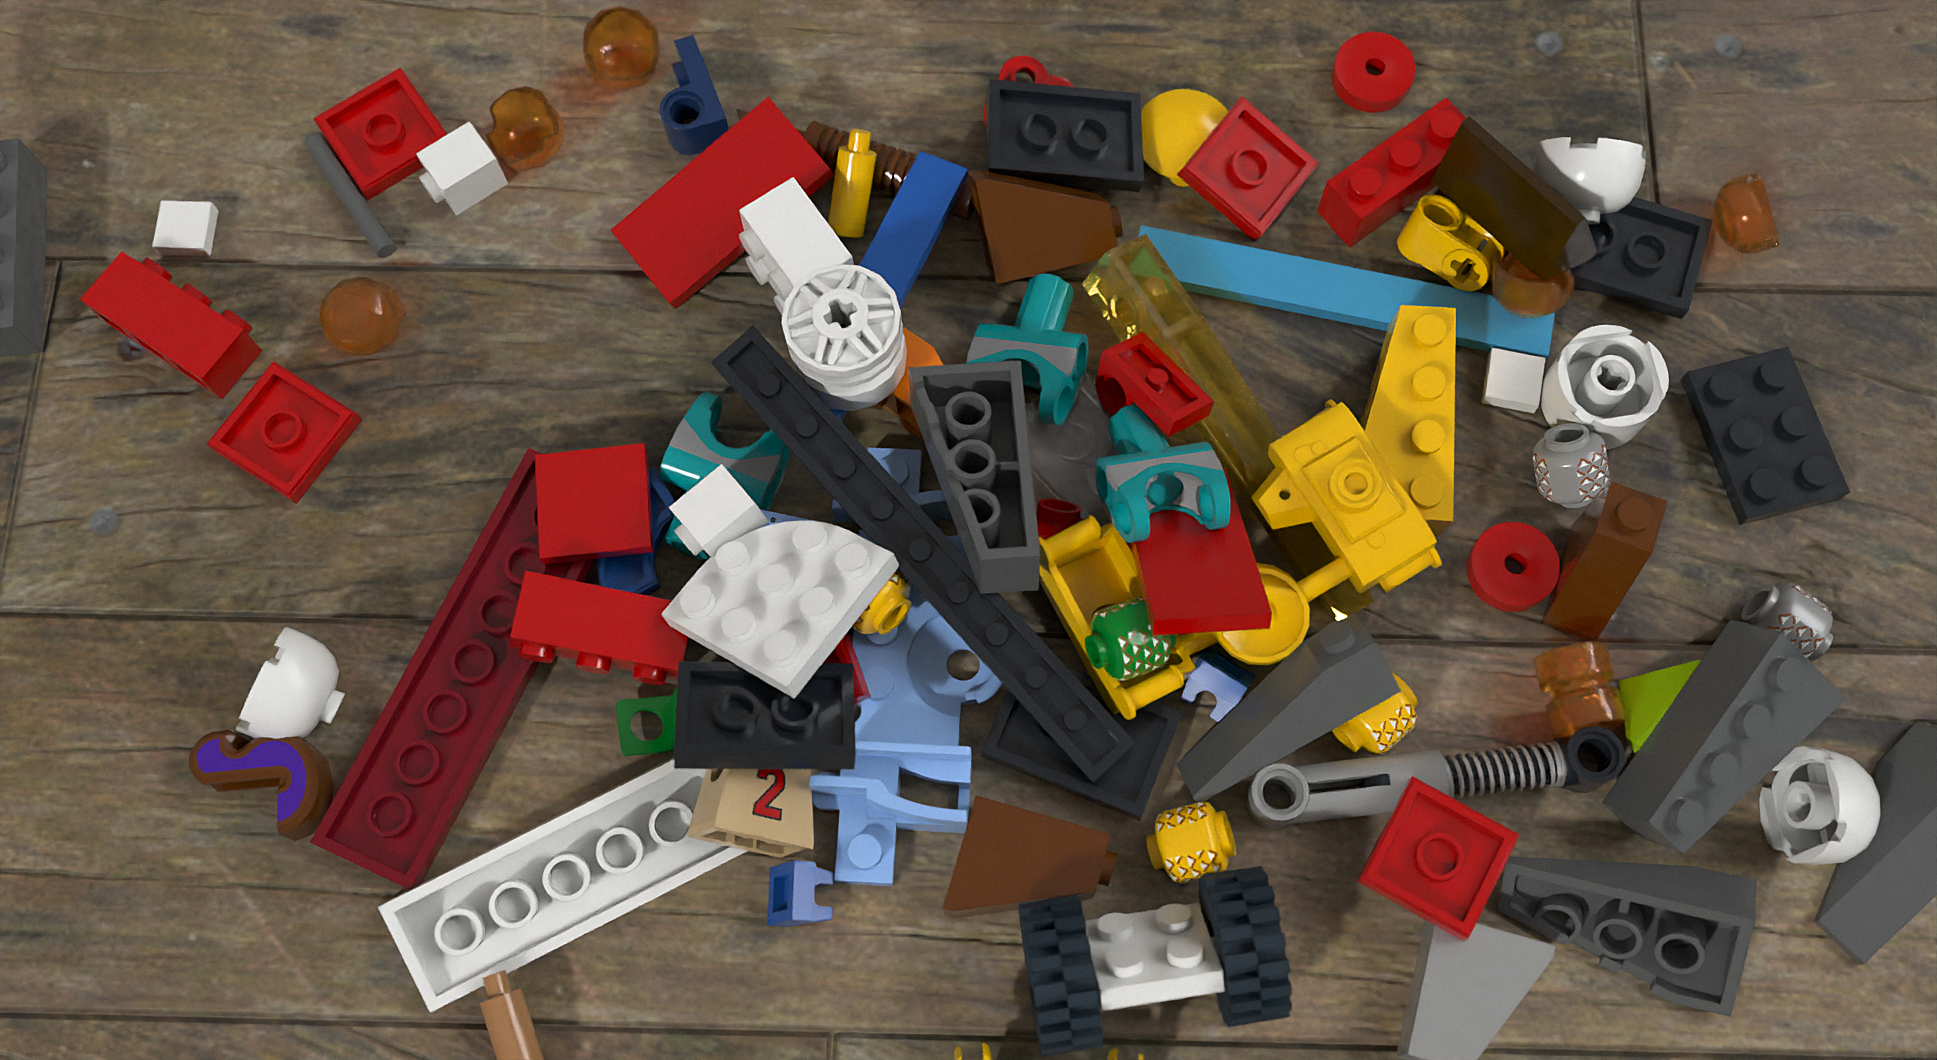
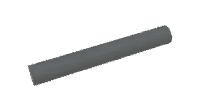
(349, 195)

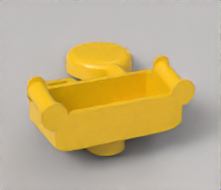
(1357, 509)
(1095, 569)

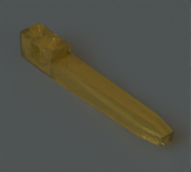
(1143, 295)

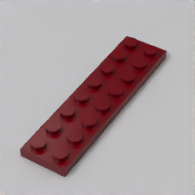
(446, 704)

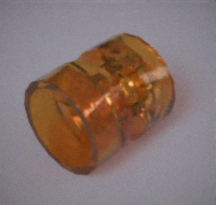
(1579, 688)

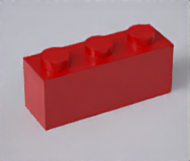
(1389, 175)
(173, 322)
(596, 628)

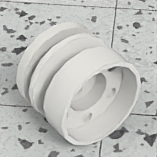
(850, 364)

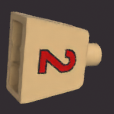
(756, 810)

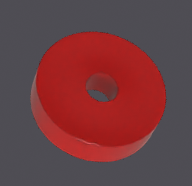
(1376, 52)
(1530, 550)

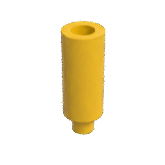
(852, 185)

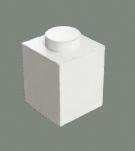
(460, 169)
(715, 513)

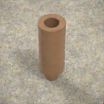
(509, 1020)

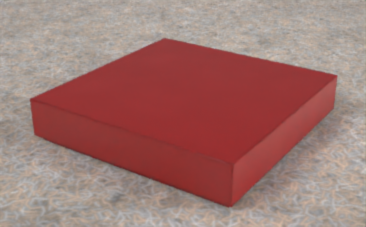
(381, 132)
(1248, 169)
(284, 432)
(593, 503)
(1438, 858)

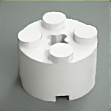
(1605, 383)

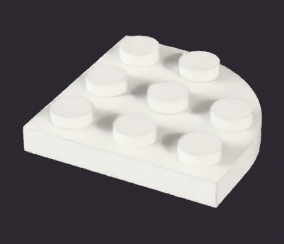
(781, 598)

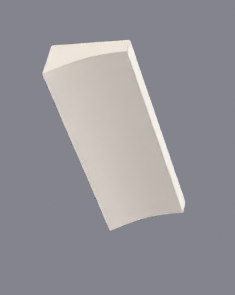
(552, 883)

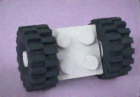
(1156, 956)

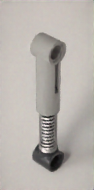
(1384, 777)

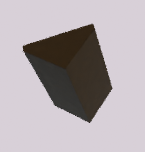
(1513, 203)

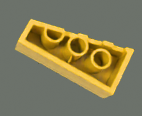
(1414, 408)

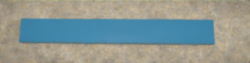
(1340, 291)

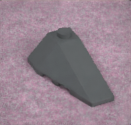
(1303, 698)
(1897, 872)
(1659, 922)

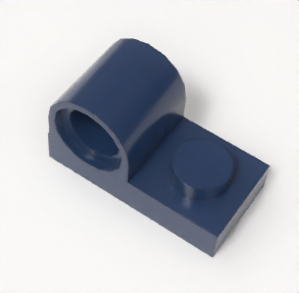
(692, 100)

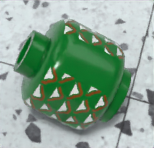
(1124, 641)

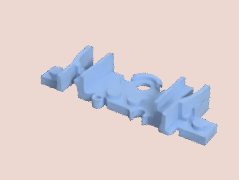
(906, 723)

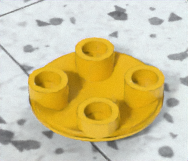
(1176, 127)

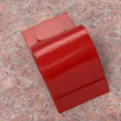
(1146, 377)

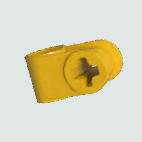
(1446, 241)

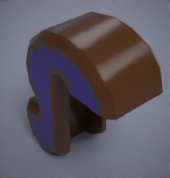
(289, 763)

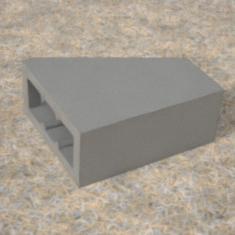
(1466, 990)

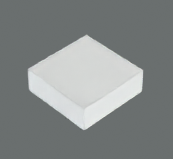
(185, 228)
(1513, 380)

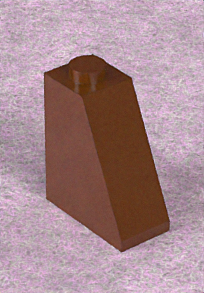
(1039, 225)
(1603, 559)
(1024, 858)

